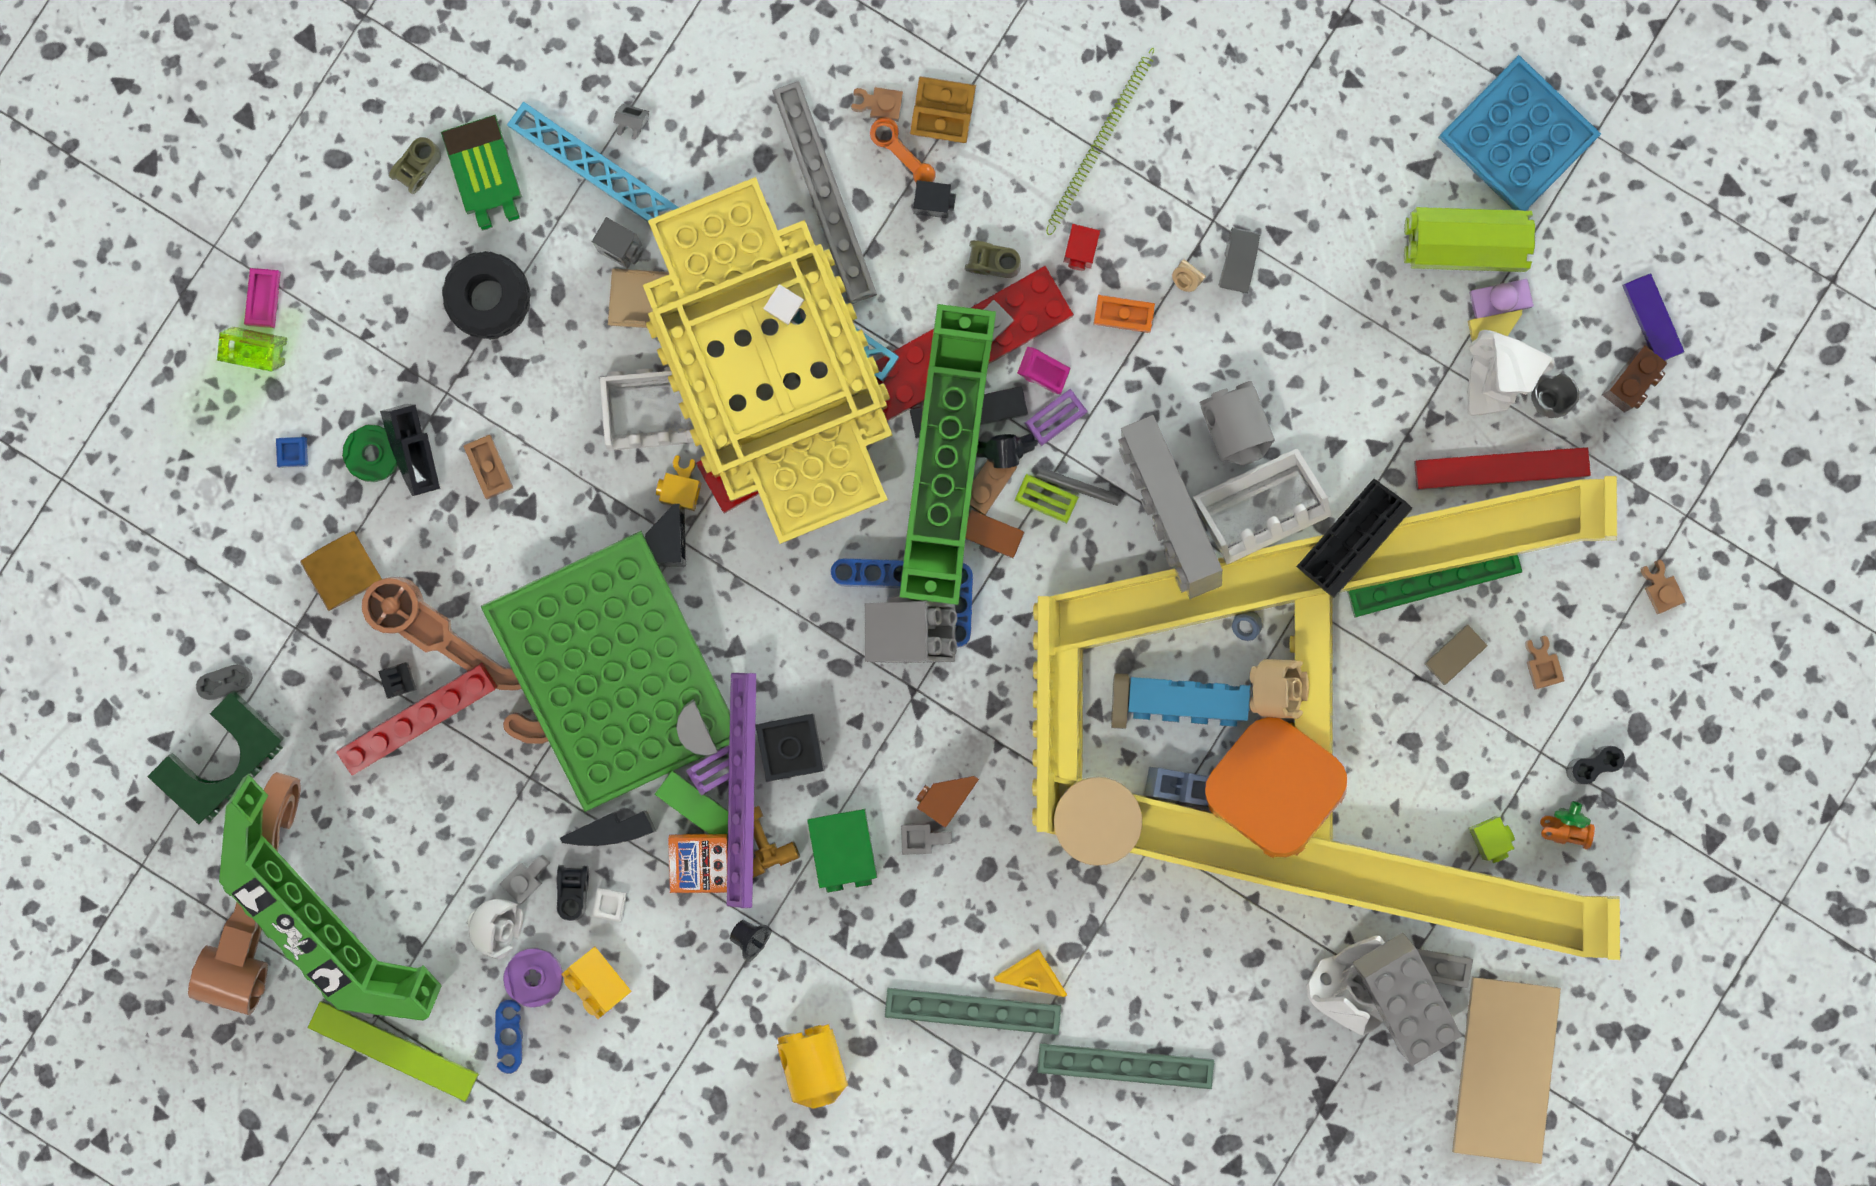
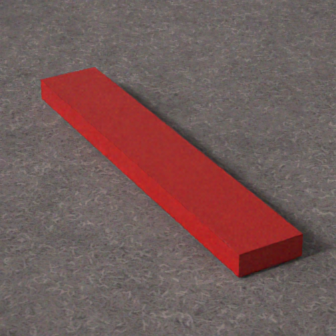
(1502, 468)

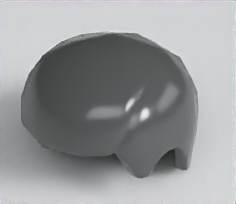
(1555, 395)

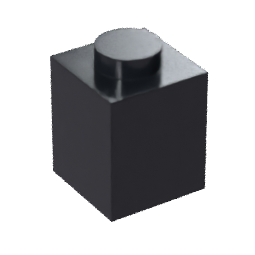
(933, 199)

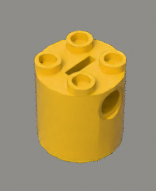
(812, 1066)

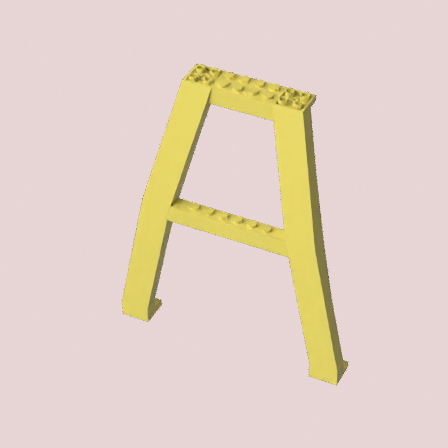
(1270, 579)

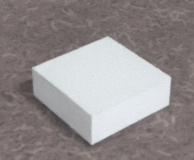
(783, 304)
(609, 904)

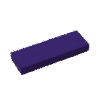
(1653, 317)

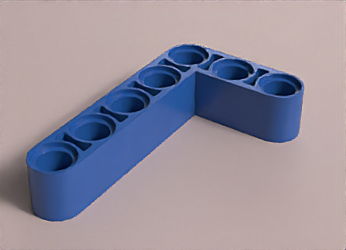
(888, 581)

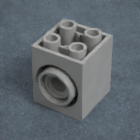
(910, 631)

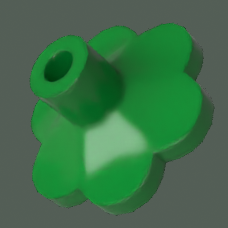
(1573, 815)

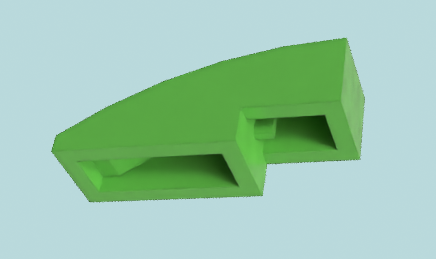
(688, 801)

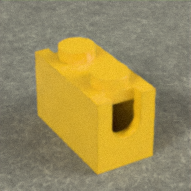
(595, 983)

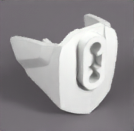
(1501, 371)
(1344, 994)

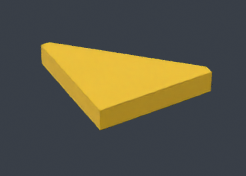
(1032, 974)

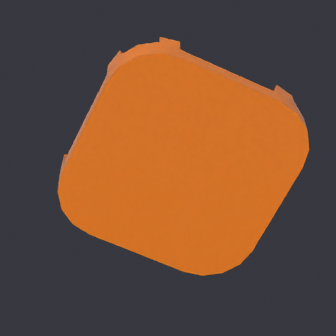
(1276, 787)

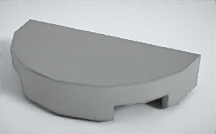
(693, 731)

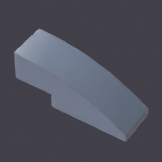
(1176, 786)

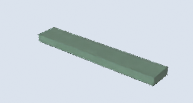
(973, 1011)
(1125, 1066)

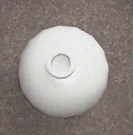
(493, 927)

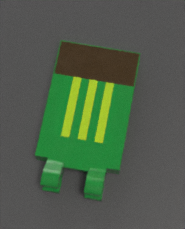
(482, 169)

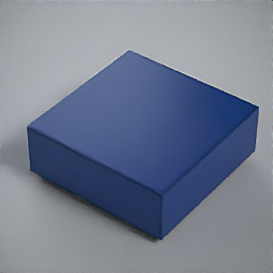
(291, 452)

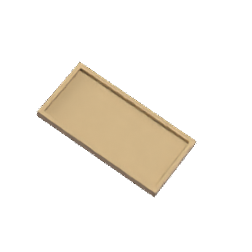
(1506, 1070)

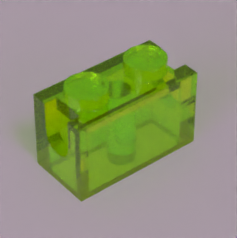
(251, 349)

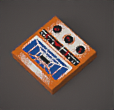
(698, 863)

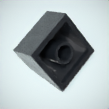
(668, 538)

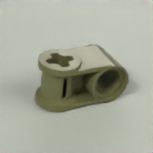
(414, 166)
(990, 260)

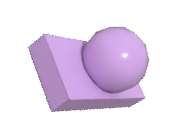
(1501, 298)

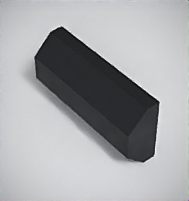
(1354, 537)

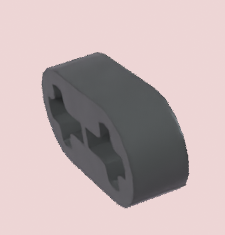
(222, 675)

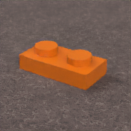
(1124, 314)

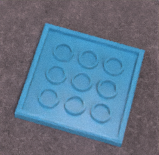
(1519, 135)

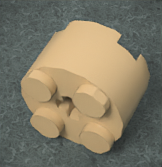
(1278, 688)

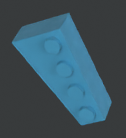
(1188, 700)

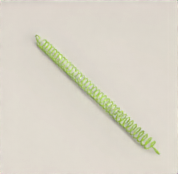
(1098, 140)

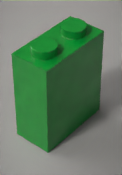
(842, 850)

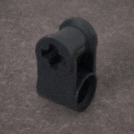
(572, 889)

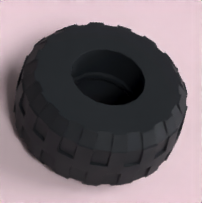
(466, 276)

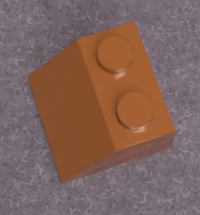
(945, 798)

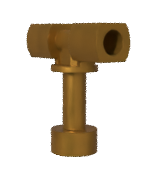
(768, 854)

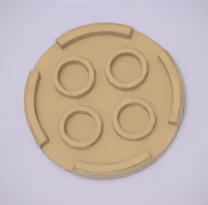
(1097, 821)

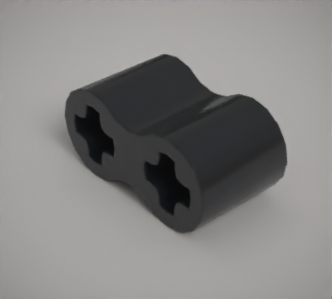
(1595, 765)

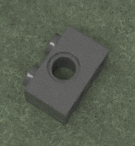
(617, 243)

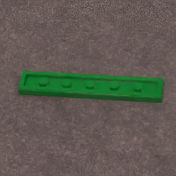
(1408, 590)

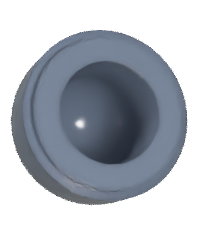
(1251, 617)

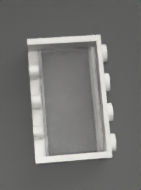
(642, 411)
(1262, 506)

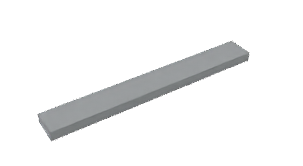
(824, 192)

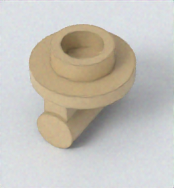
(1187, 276)

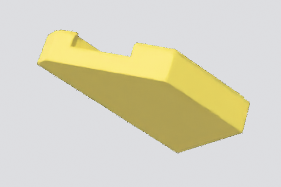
(1498, 323)

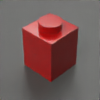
(1081, 247)

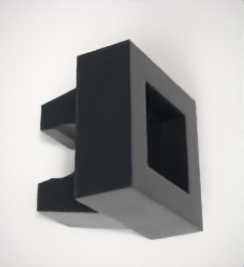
(397, 680)

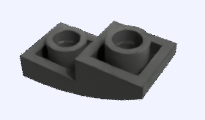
(1239, 260)

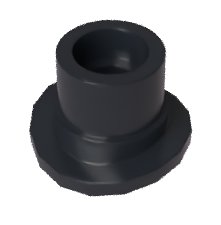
(750, 938)

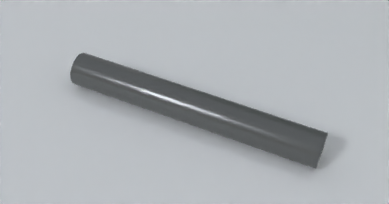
(1078, 486)

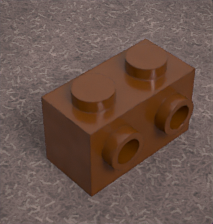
(1634, 379)

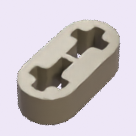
(1120, 701)

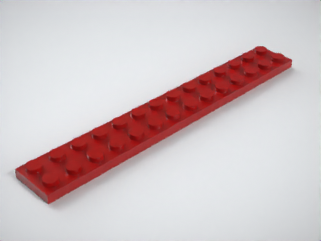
(1032, 304)

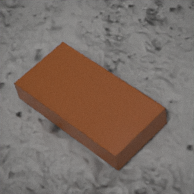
(993, 534)

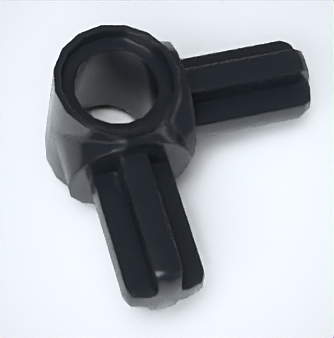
(1005, 449)

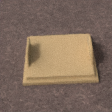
(628, 299)

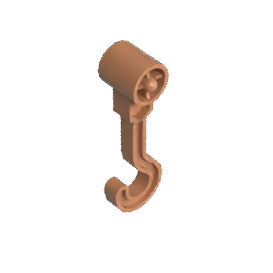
(399, 607)
(230, 973)

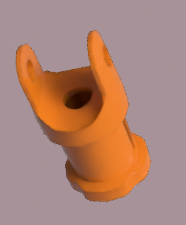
(1565, 833)

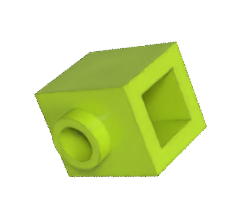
(1493, 839)

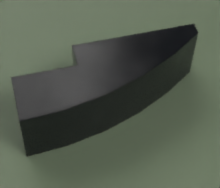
(410, 448)
(611, 831)

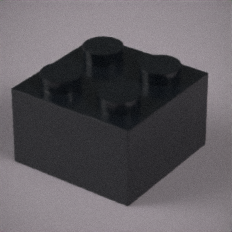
(790, 747)

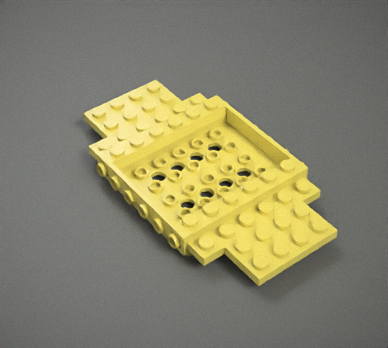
(803, 443)

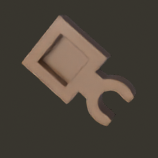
(882, 103)
(1663, 592)
(1543, 669)

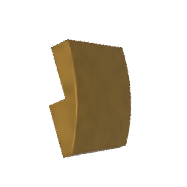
(943, 109)
(340, 570)

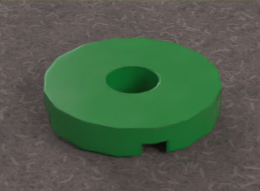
(354, 452)

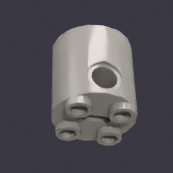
(1238, 424)

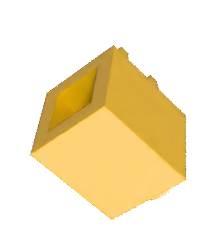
(679, 488)

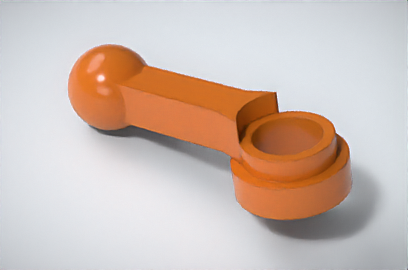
(920, 170)

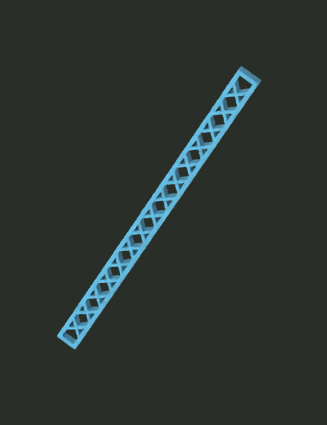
(620, 197)

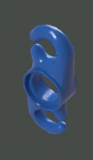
(515, 1049)

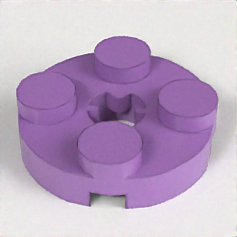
(520, 967)

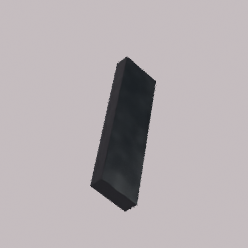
(996, 407)

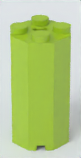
(1469, 239)

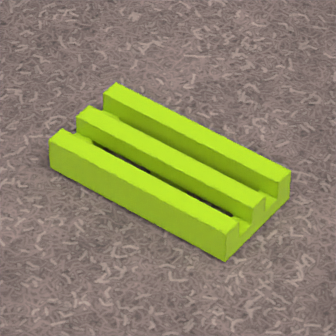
(1024, 489)

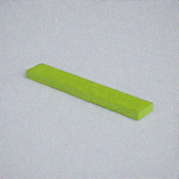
(393, 1051)

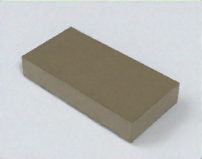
(1456, 654)

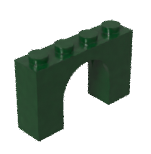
(202, 796)

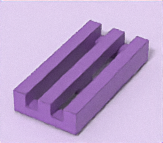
(1036, 431)
(697, 780)

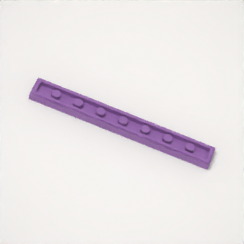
(741, 790)

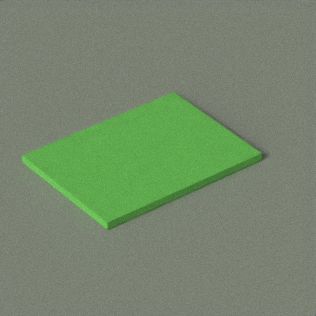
(608, 669)

